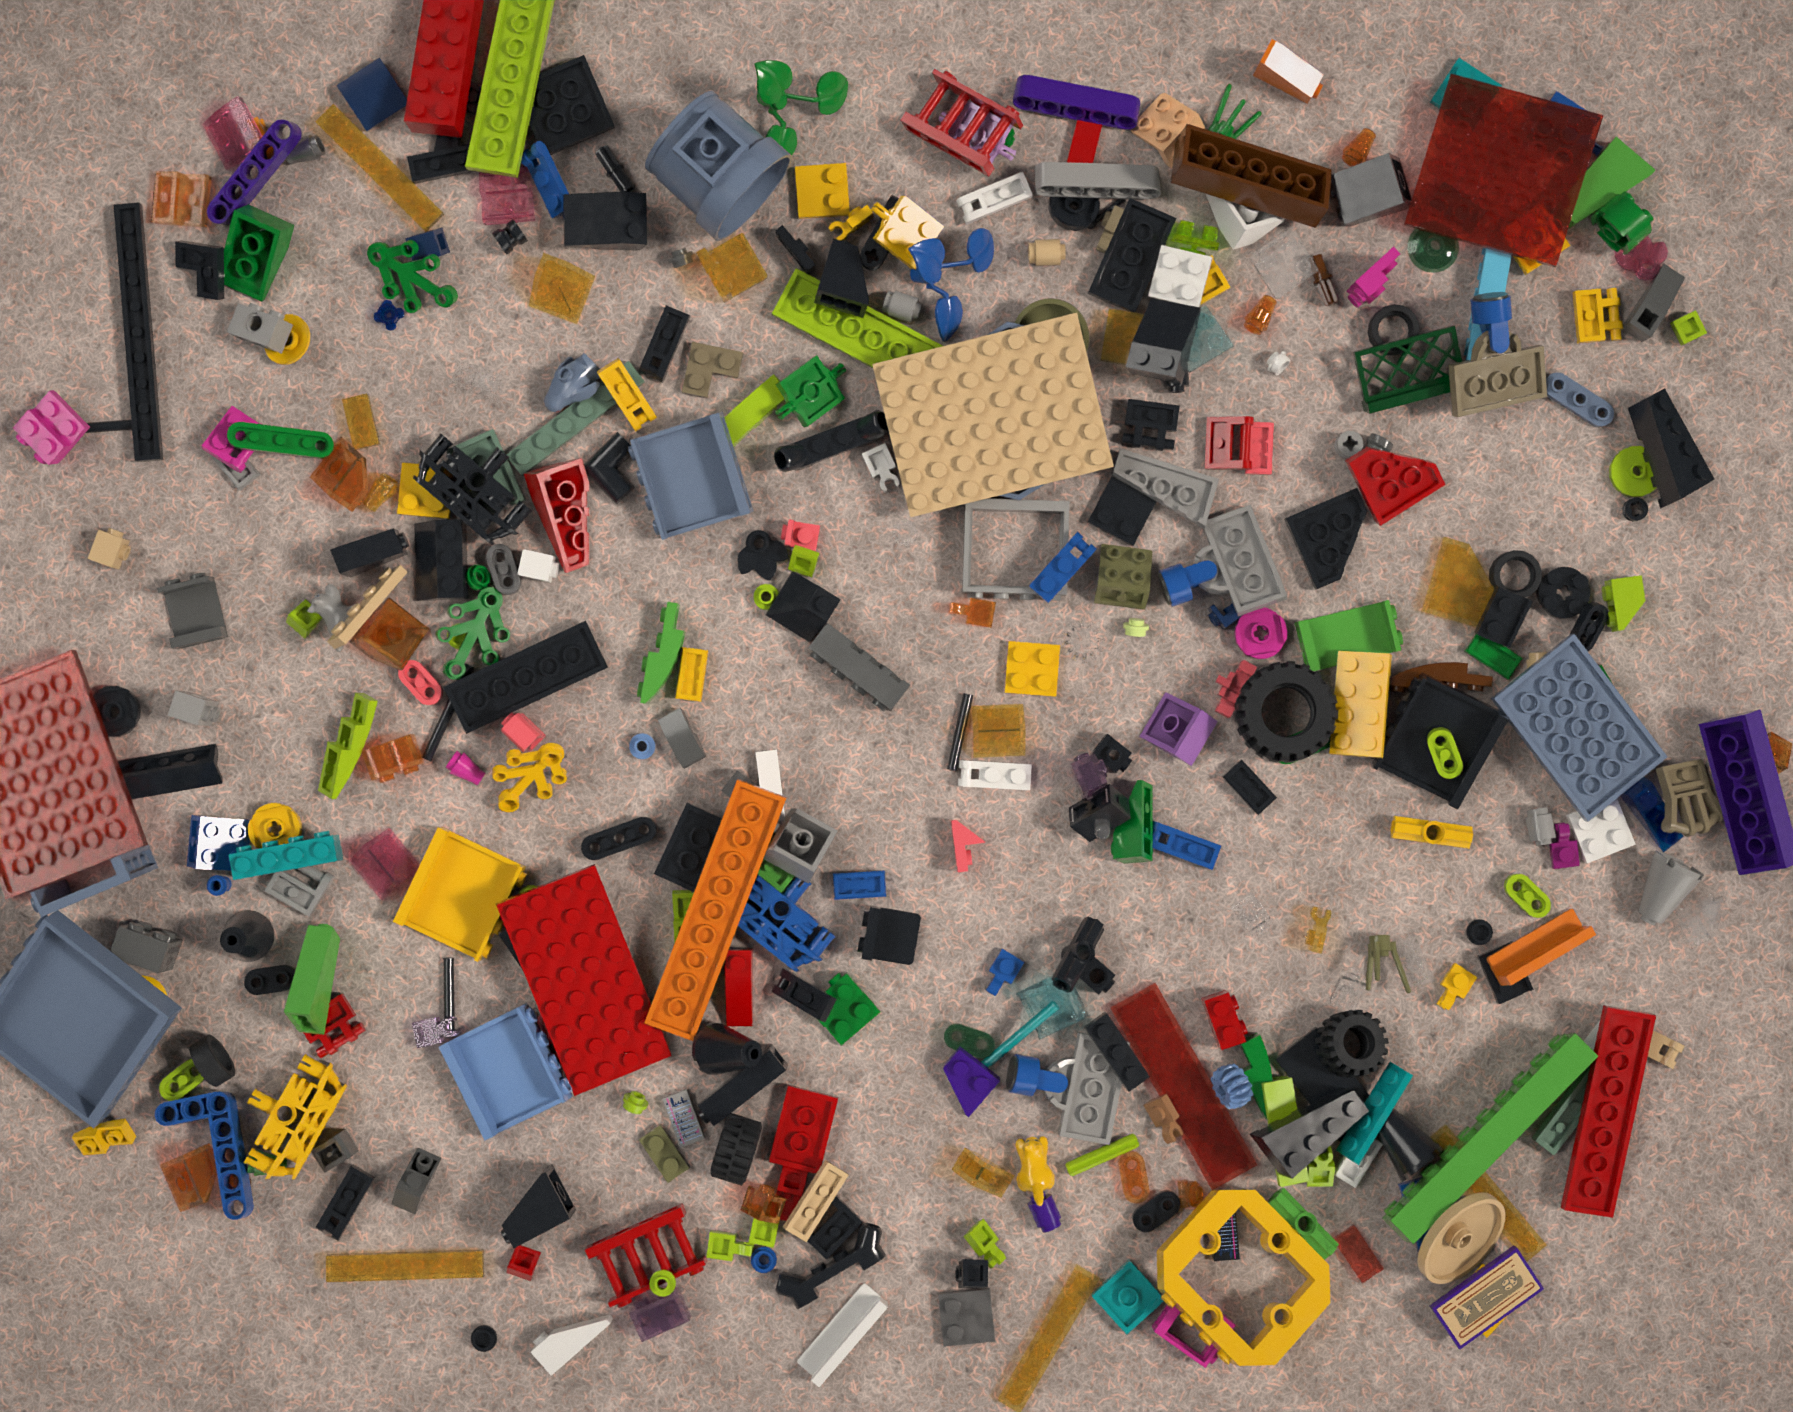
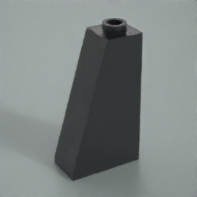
(742, 1087)

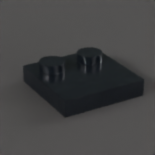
(1122, 511)

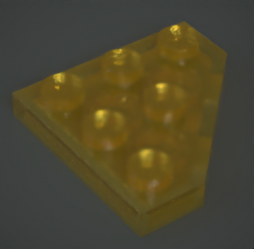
(1457, 585)

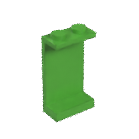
(1354, 630)

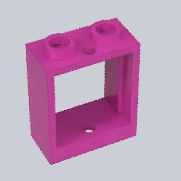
(1164, 1322)

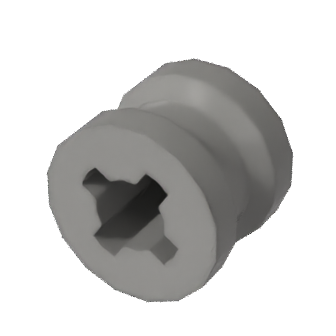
(1343, 445)

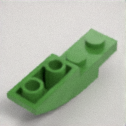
(661, 665)

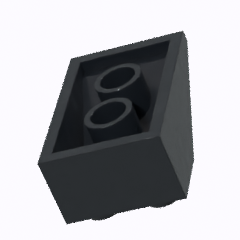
(605, 220)
(1163, 341)

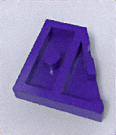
(969, 1079)

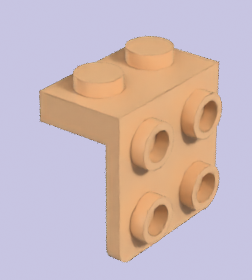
(1163, 124)

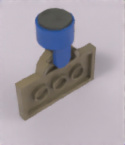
(1498, 367)

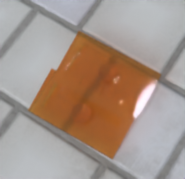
(180, 199)

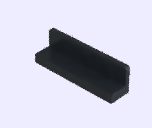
(171, 771)

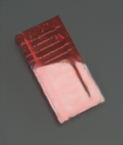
(1358, 1254)

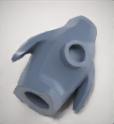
(572, 383)

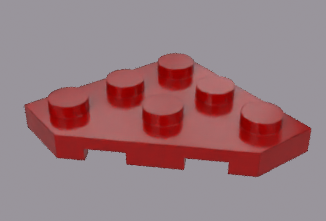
(1392, 481)

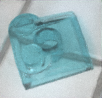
(1041, 994)

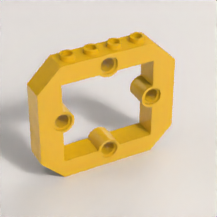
(1297, 1312)

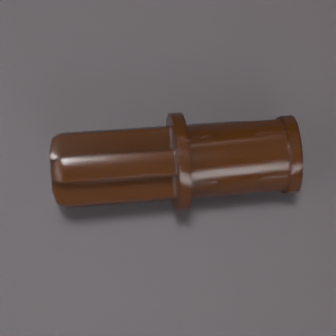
(1324, 282)

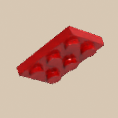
(803, 1129)

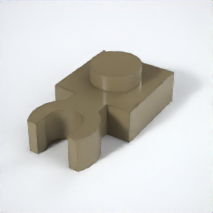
(1110, 223)

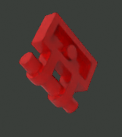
(338, 1016)

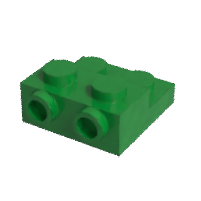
(851, 1010)

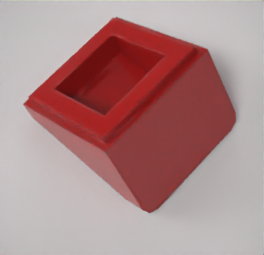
(523, 1262)

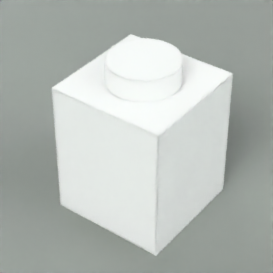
(538, 566)

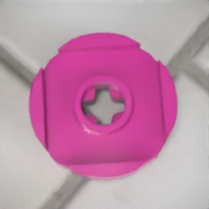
(1251, 645)

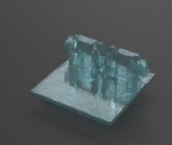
(1208, 341)

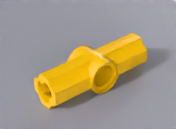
(1447, 833)

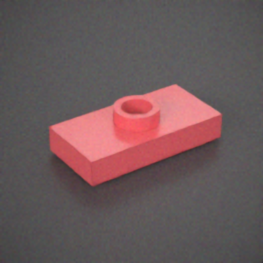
(1261, 448)

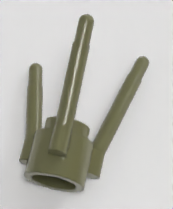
(1379, 947)

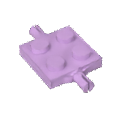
(983, 131)

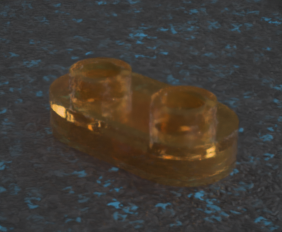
(1133, 1177)

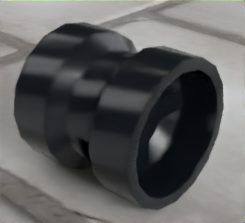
(505, 241)

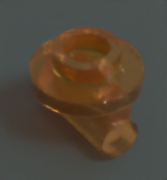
(1189, 1193)

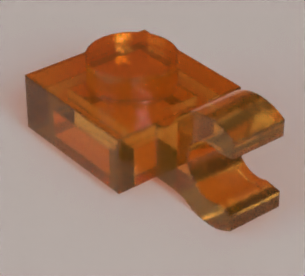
(977, 613)

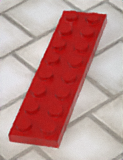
(1608, 1111)

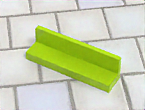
(1279, 1103)

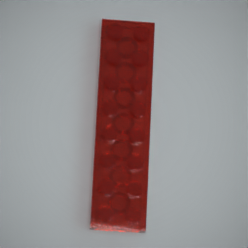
(1179, 1074)

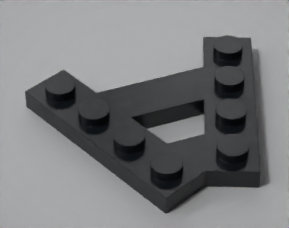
(448, 156)

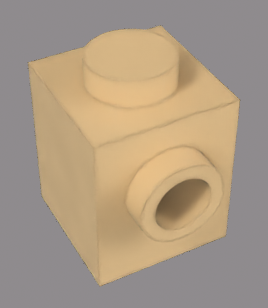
(110, 548)

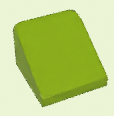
(303, 621)

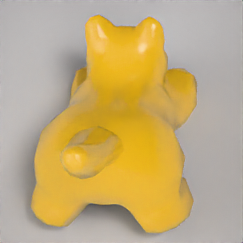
(1034, 1172)

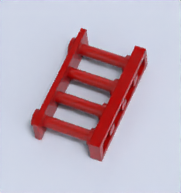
(959, 147)
(625, 1239)

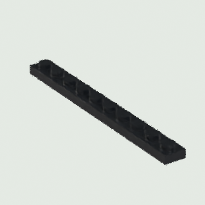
(138, 332)

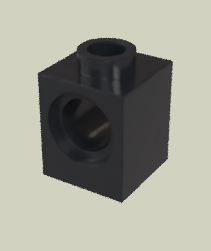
(1105, 983)

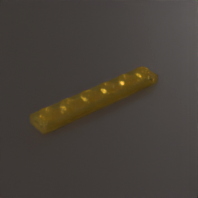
(380, 168)
(1515, 1228)
(405, 1265)
(1048, 1338)

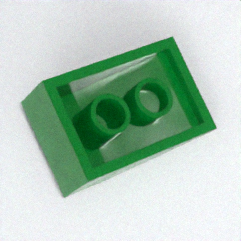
(255, 250)

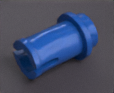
(213, 888)

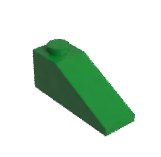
(1134, 837)

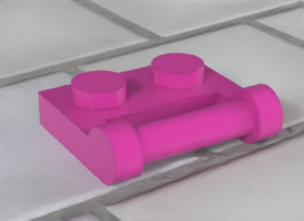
(219, 446)

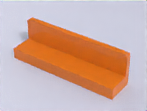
(1539, 948)

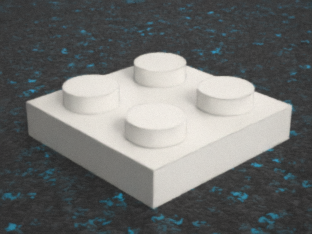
(1180, 276)
(1602, 834)

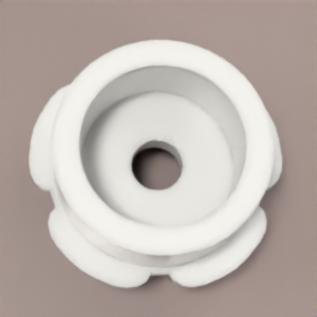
(1278, 362)

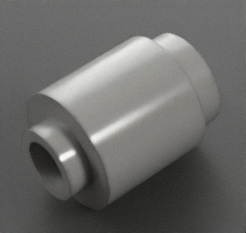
(902, 306)
(1540, 826)

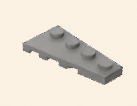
(1170, 485)

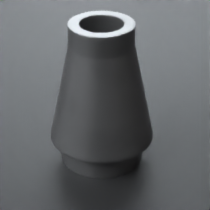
(307, 150)

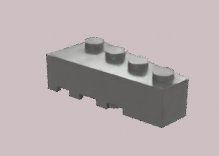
(859, 667)

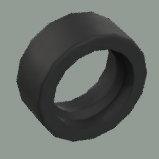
(1397, 310)
(1530, 562)
(212, 1060)

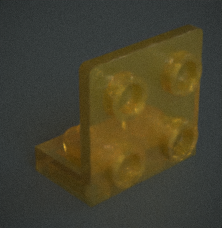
(732, 267)

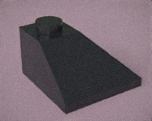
(802, 606)

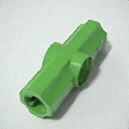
(1314, 1233)

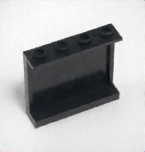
(1431, 706)

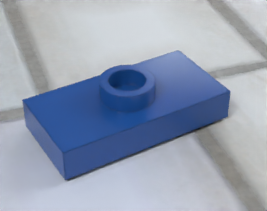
(859, 885)

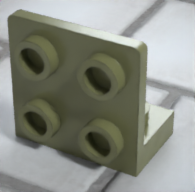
(1123, 576)

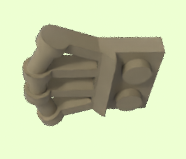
(1678, 784)

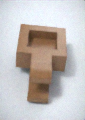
(1164, 1114)

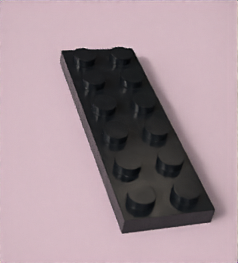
(525, 677)

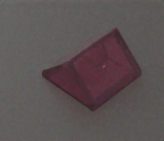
(385, 863)

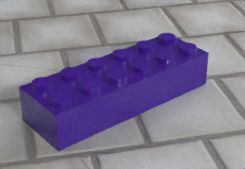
(1749, 792)

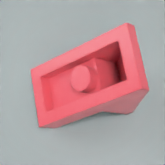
(961, 837)

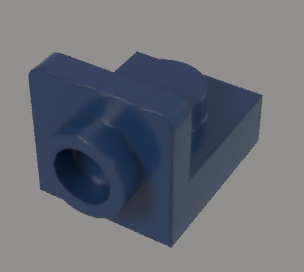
(1218, 619)

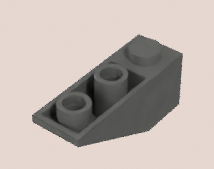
(1653, 304)

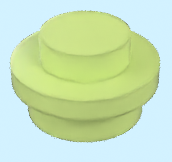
(1135, 627)

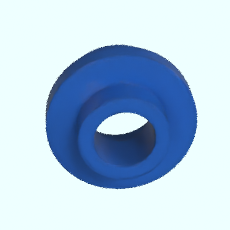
(757, 1265)

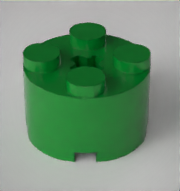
(1622, 223)

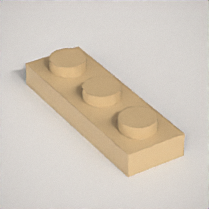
(815, 1201)

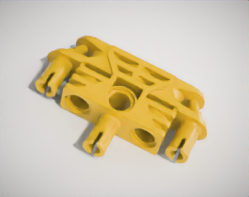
(309, 1127)

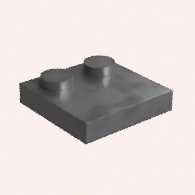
(966, 1317)

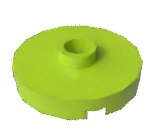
(1622, 473)

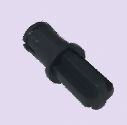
(614, 169)

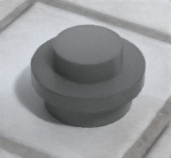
(681, 257)

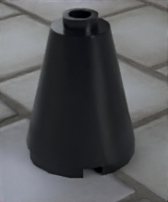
(247, 936)
(724, 1050)
(1406, 1144)

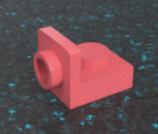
(800, 534)

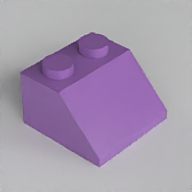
(1178, 728)

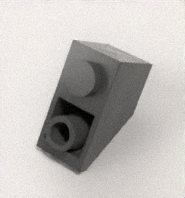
(416, 1181)

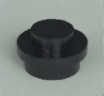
(1479, 932)
(484, 1338)

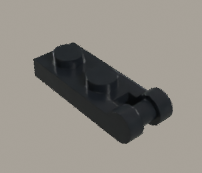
(664, 343)
(804, 995)
(345, 1201)

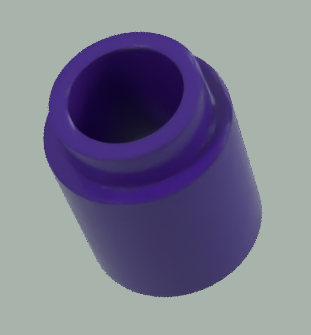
(1045, 1216)

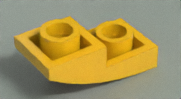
(105, 1134)

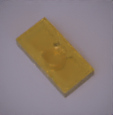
(361, 421)

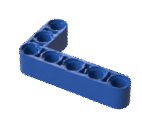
(220, 1144)

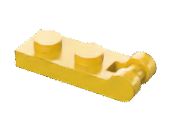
(626, 393)

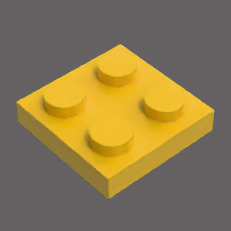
(1032, 668)

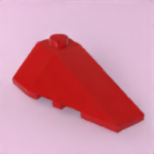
(561, 503)

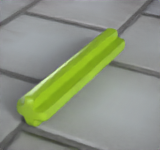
(1102, 1154)

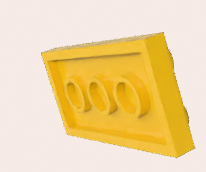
(1362, 704)

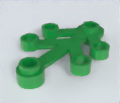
(408, 275)
(475, 630)

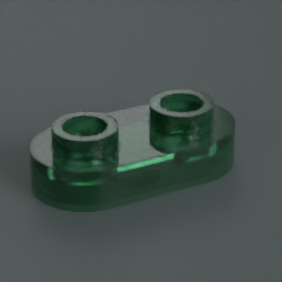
(969, 1039)

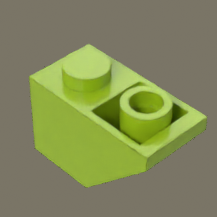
(1623, 599)

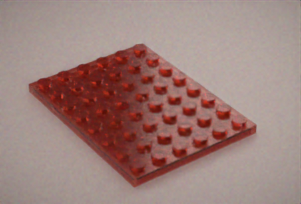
(58, 779)

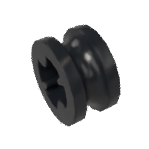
(1643, 507)

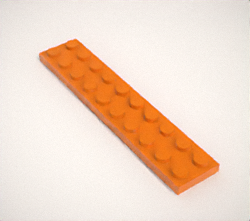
(715, 909)

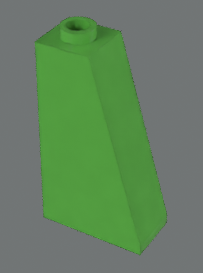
(1610, 174)
(313, 980)

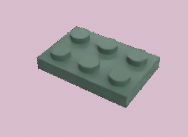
(479, 450)

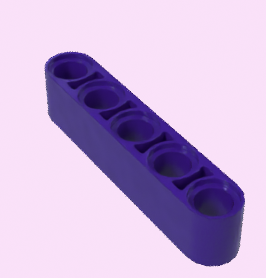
(1076, 102)
(265, 166)

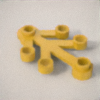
(547, 755)

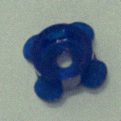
(381, 315)

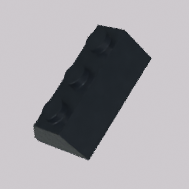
(441, 560)

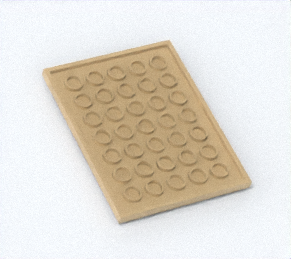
(993, 415)

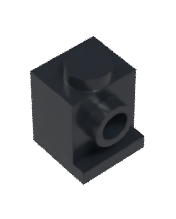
(1103, 749)
(972, 1274)

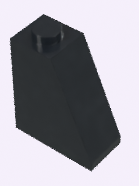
(843, 280)
(369, 552)

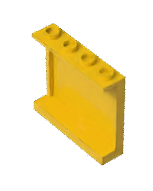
(458, 893)

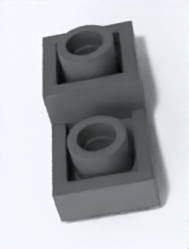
(682, 738)

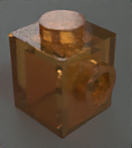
(763, 1203)

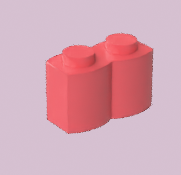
(522, 731)

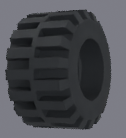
(1370, 1038)
(736, 1149)

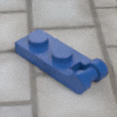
(545, 177)
(1061, 568)
(1186, 846)

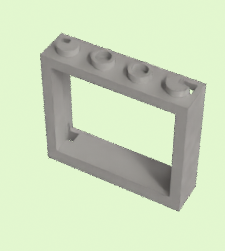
(1010, 505)

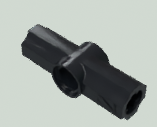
(1077, 954)

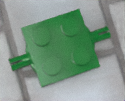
(810, 391)

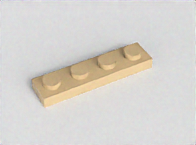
(361, 612)

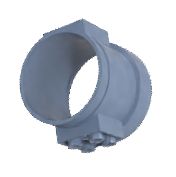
(717, 164)

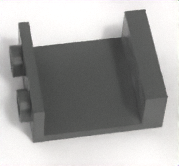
(194, 611)

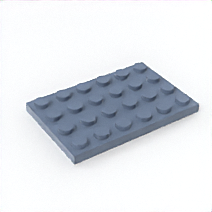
(1579, 727)

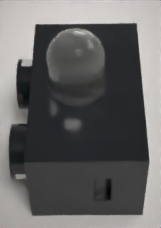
(1099, 814)

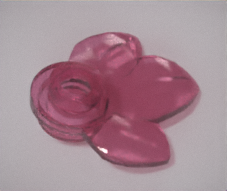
(1643, 253)

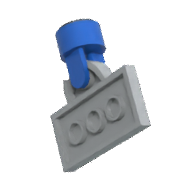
(1231, 564)
(1077, 1084)

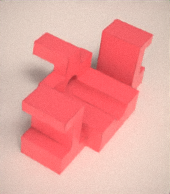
(1232, 686)

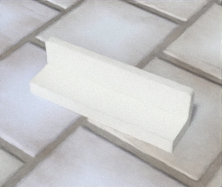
(842, 1333)

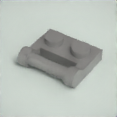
(298, 893)

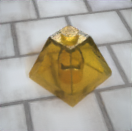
(560, 288)

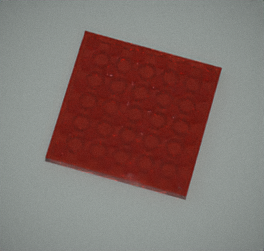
(1503, 170)

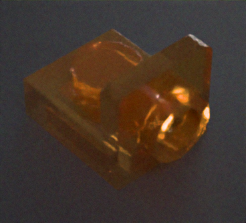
(1781, 751)

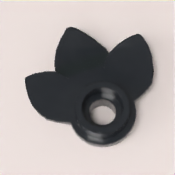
(761, 559)

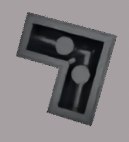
(604, 468)

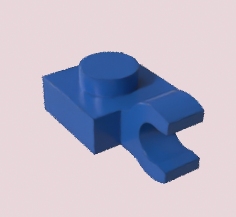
(1005, 968)

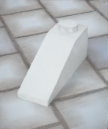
(563, 1343)

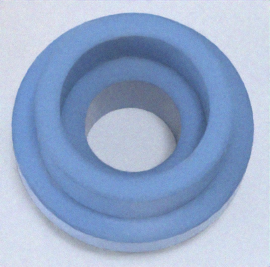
(650, 746)

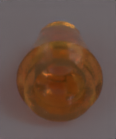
(1359, 148)
(1259, 317)

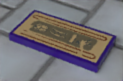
(1486, 1297)

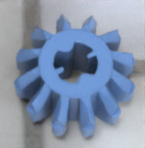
(1231, 1086)

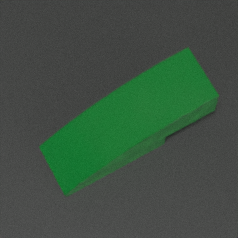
(1258, 1069)

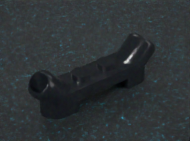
(831, 442)
(803, 1289)

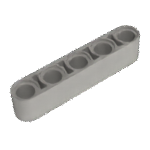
(1097, 180)

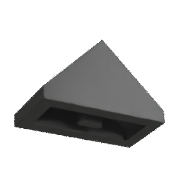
(335, 1150)

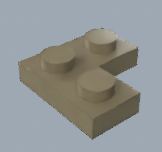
(705, 361)

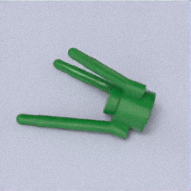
(1225, 127)

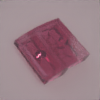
(232, 132)
(507, 197)

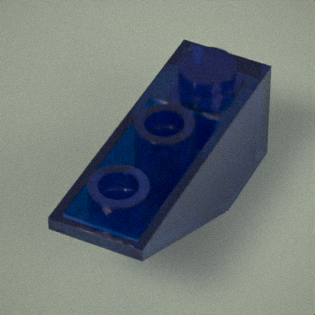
(1650, 811)

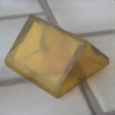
(998, 730)

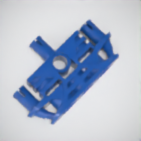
(796, 921)

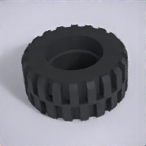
(1311, 687)

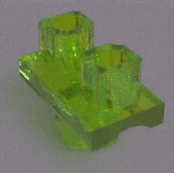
(1208, 237)

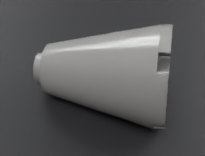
(1666, 887)

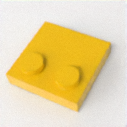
(822, 190)
(415, 499)

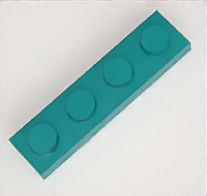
(1380, 1105)

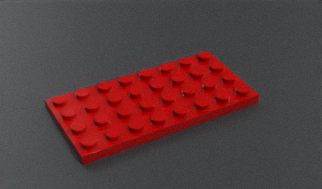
(583, 979)

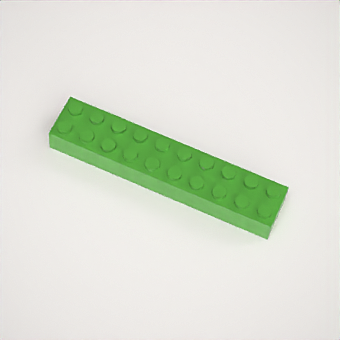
(1489, 1136)

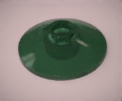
(1428, 258)

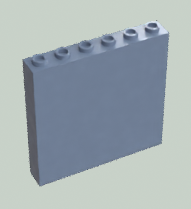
(79, 1018)

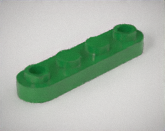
(280, 440)

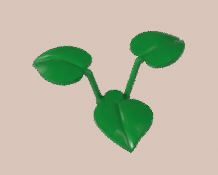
(775, 77)

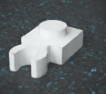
(880, 463)

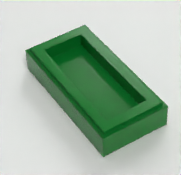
(1493, 656)

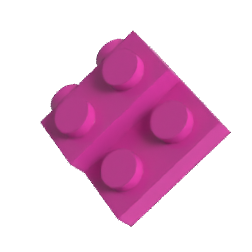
(1371, 283)
(50, 429)

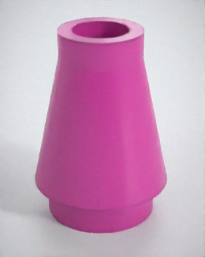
(463, 767)

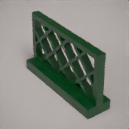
(1408, 392)

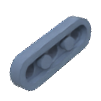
(1567, 398)

